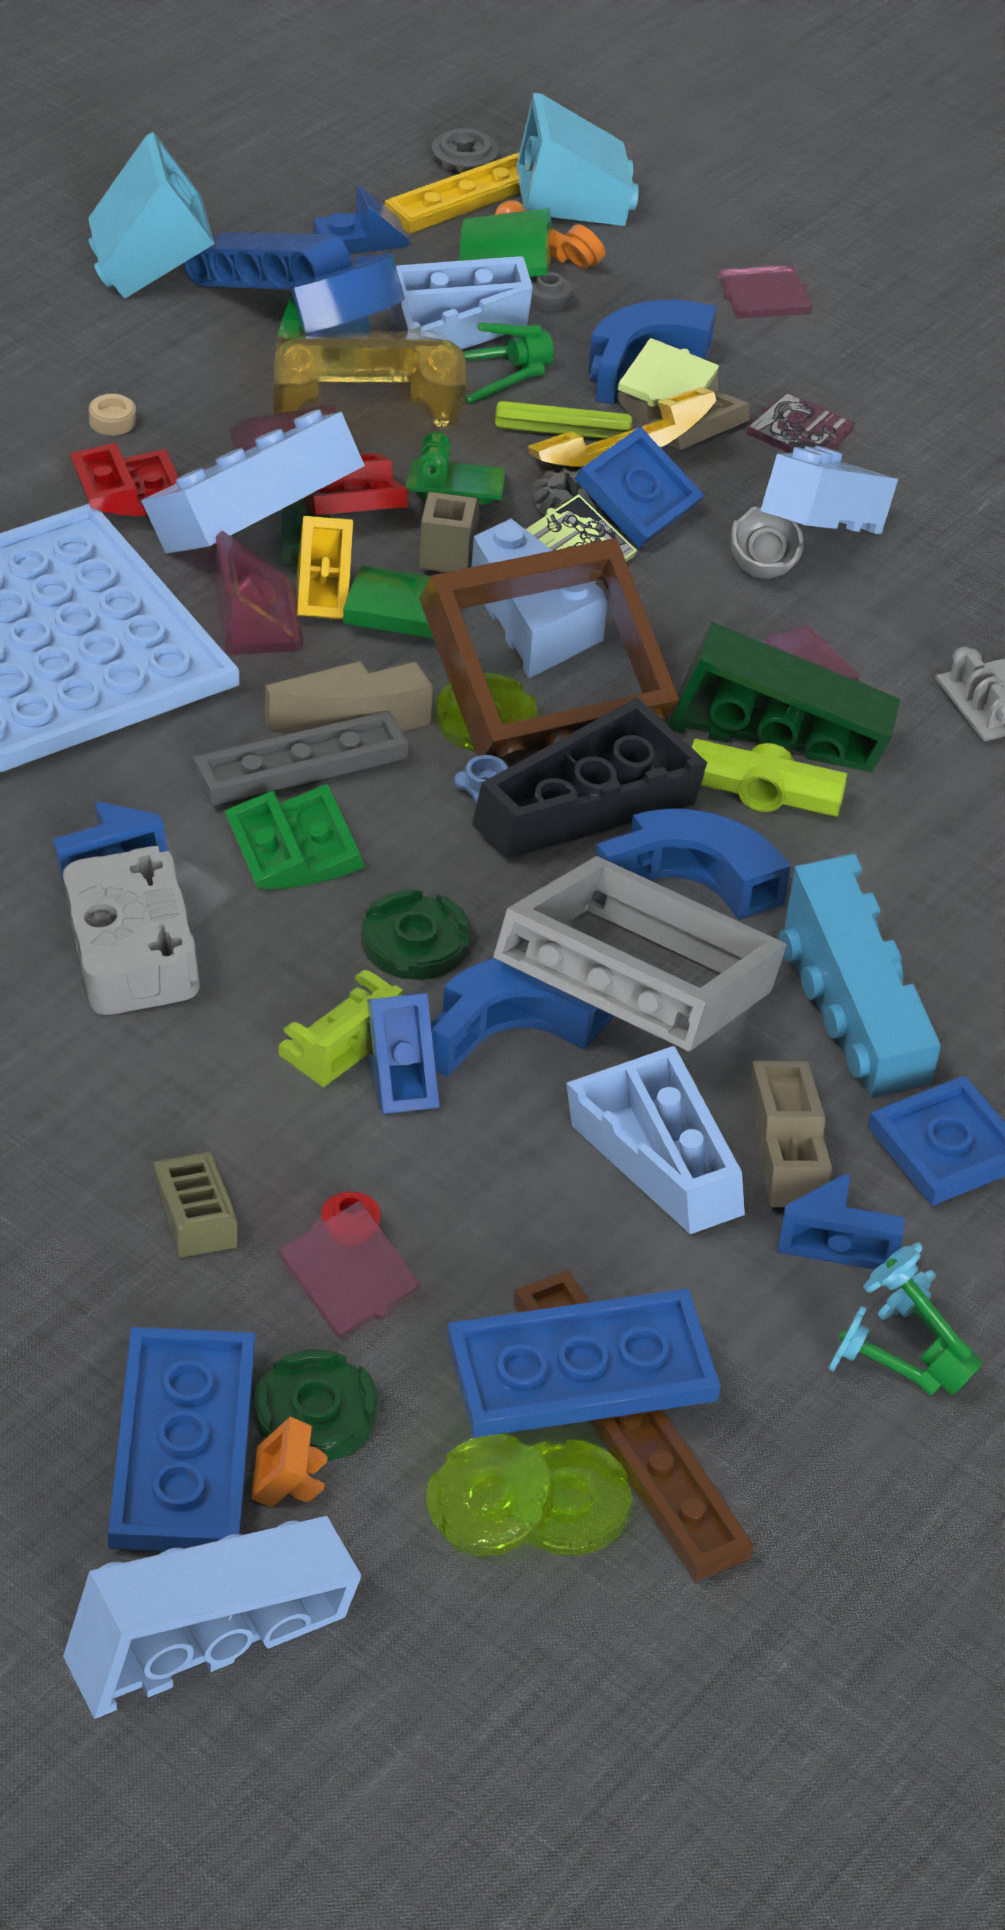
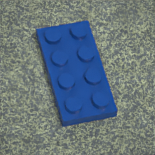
(582, 1362)
(182, 1439)

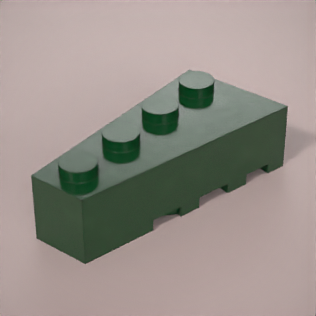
(783, 700)

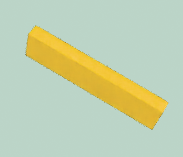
(456, 194)

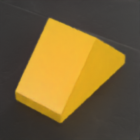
(324, 567)

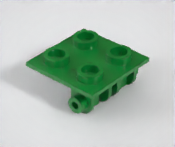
(438, 475)

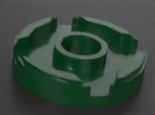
(415, 935)
(322, 1393)

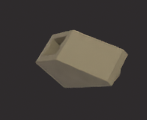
(448, 532)

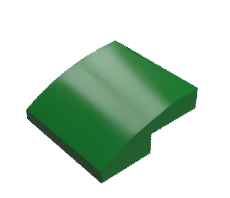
(509, 236)
(387, 601)
(294, 840)

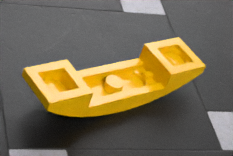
(677, 413)

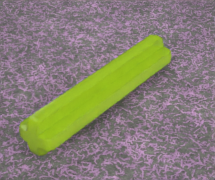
(560, 420)

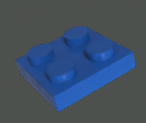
(639, 487)
(943, 1139)

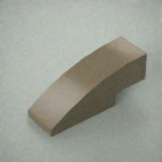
(349, 694)
(789, 1130)

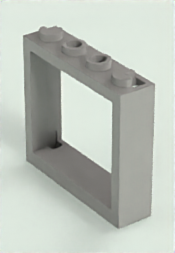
(625, 983)

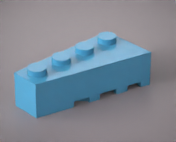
(857, 978)

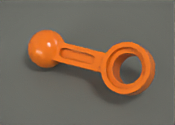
(577, 245)

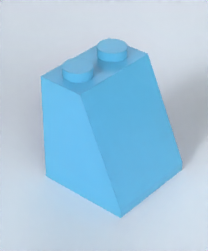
(573, 167)
(147, 221)

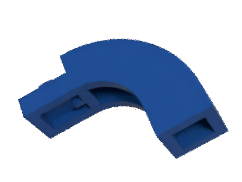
(348, 293)
(626, 332)
(707, 850)
(502, 998)

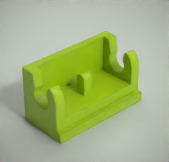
(339, 1036)

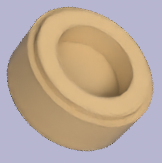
(112, 414)

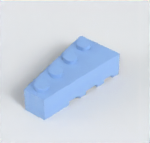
(253, 482)
(204, 1606)

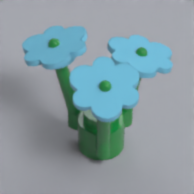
(947, 1358)

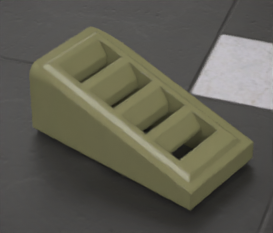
(199, 1233)

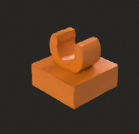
(284, 1464)

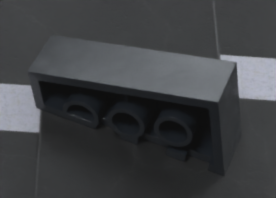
(589, 782)

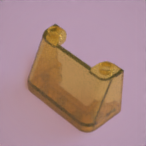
(424, 359)

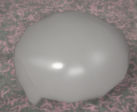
(765, 544)

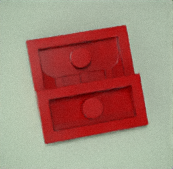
(121, 483)
(361, 490)

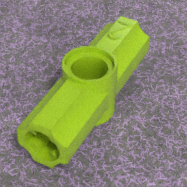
(771, 778)

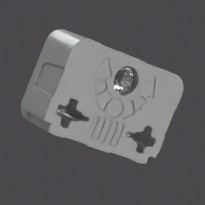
(131, 931)

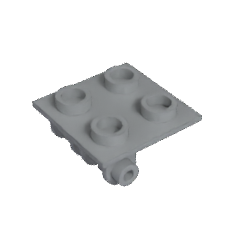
(977, 691)

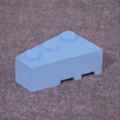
(460, 295)
(822, 491)
(545, 624)
(661, 1137)

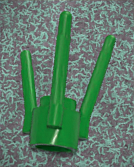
(529, 350)

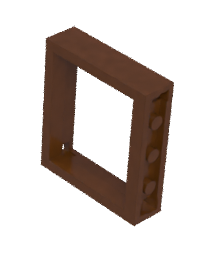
(525, 576)

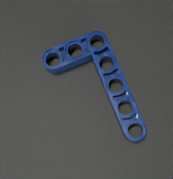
(271, 263)

